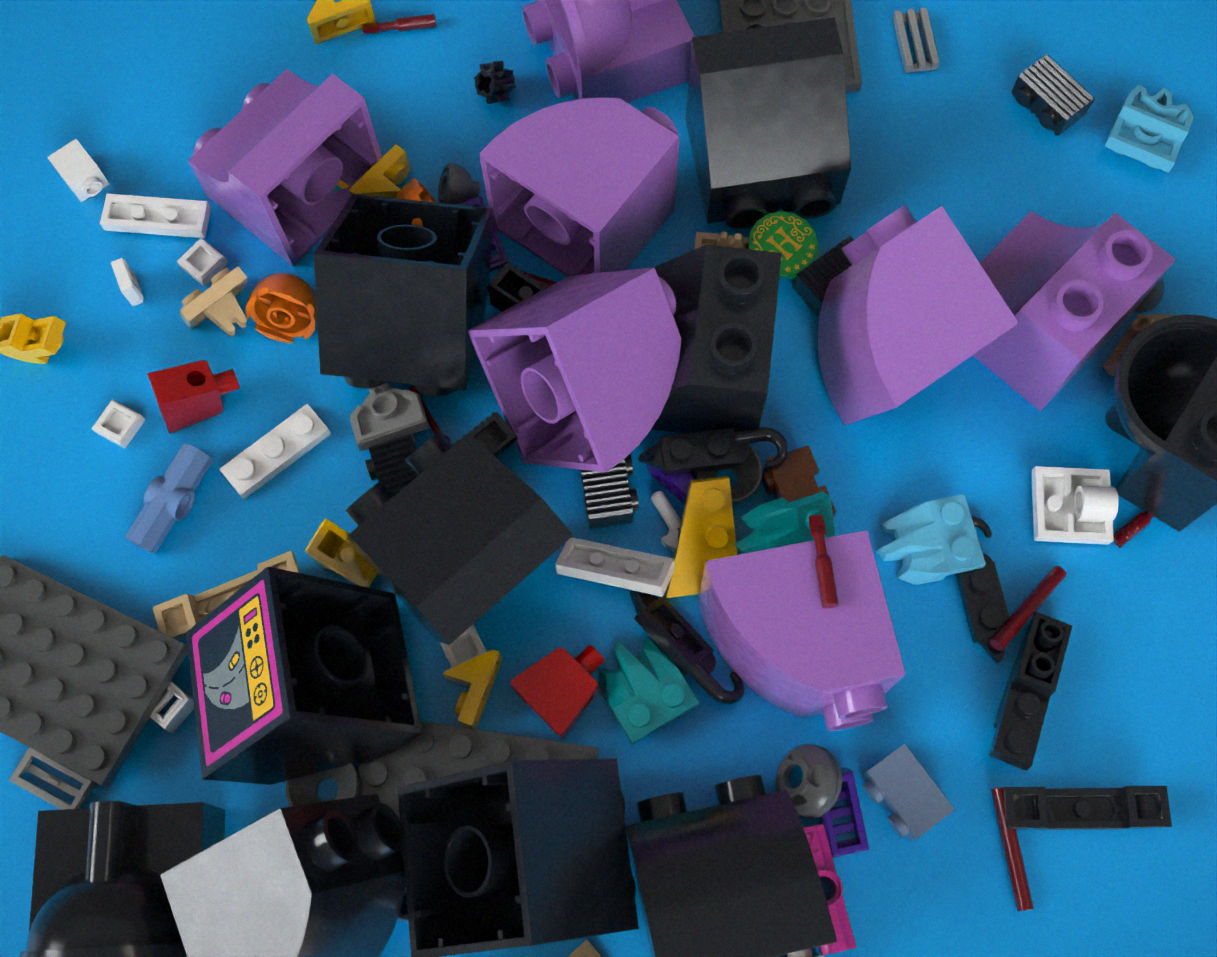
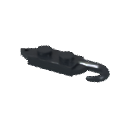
(711, 450)
(983, 599)
(683, 645)

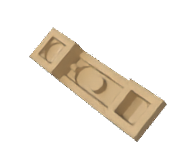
(185, 611)

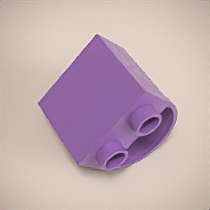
(611, 46)

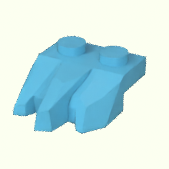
(1150, 128)
(933, 541)

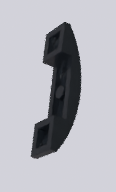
(1087, 808)

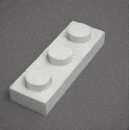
(155, 215)
(275, 451)
(615, 566)

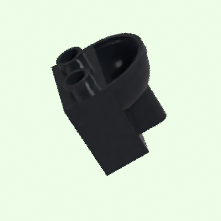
(1170, 411)
(101, 878)

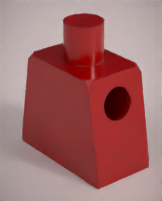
(190, 393)
(560, 687)

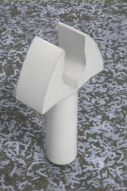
(670, 518)

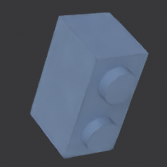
(906, 793)

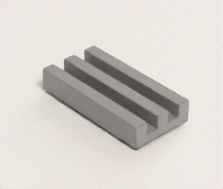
(928, 39)
(81, 796)

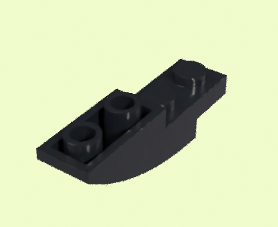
(1029, 691)

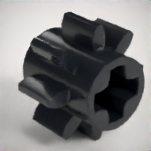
(494, 82)

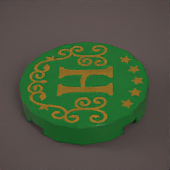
(787, 235)

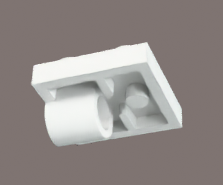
(1073, 505)

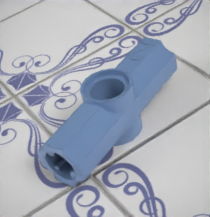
(169, 498)

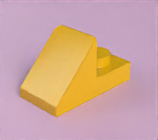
(335, 19)
(383, 175)
(334, 552)
(479, 677)

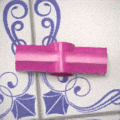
(823, 859)

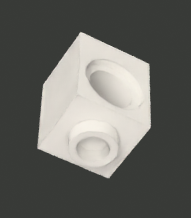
(78, 170)

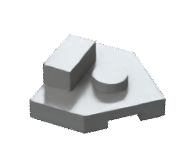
(387, 415)

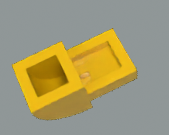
(30, 338)

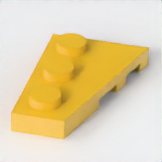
(704, 534)

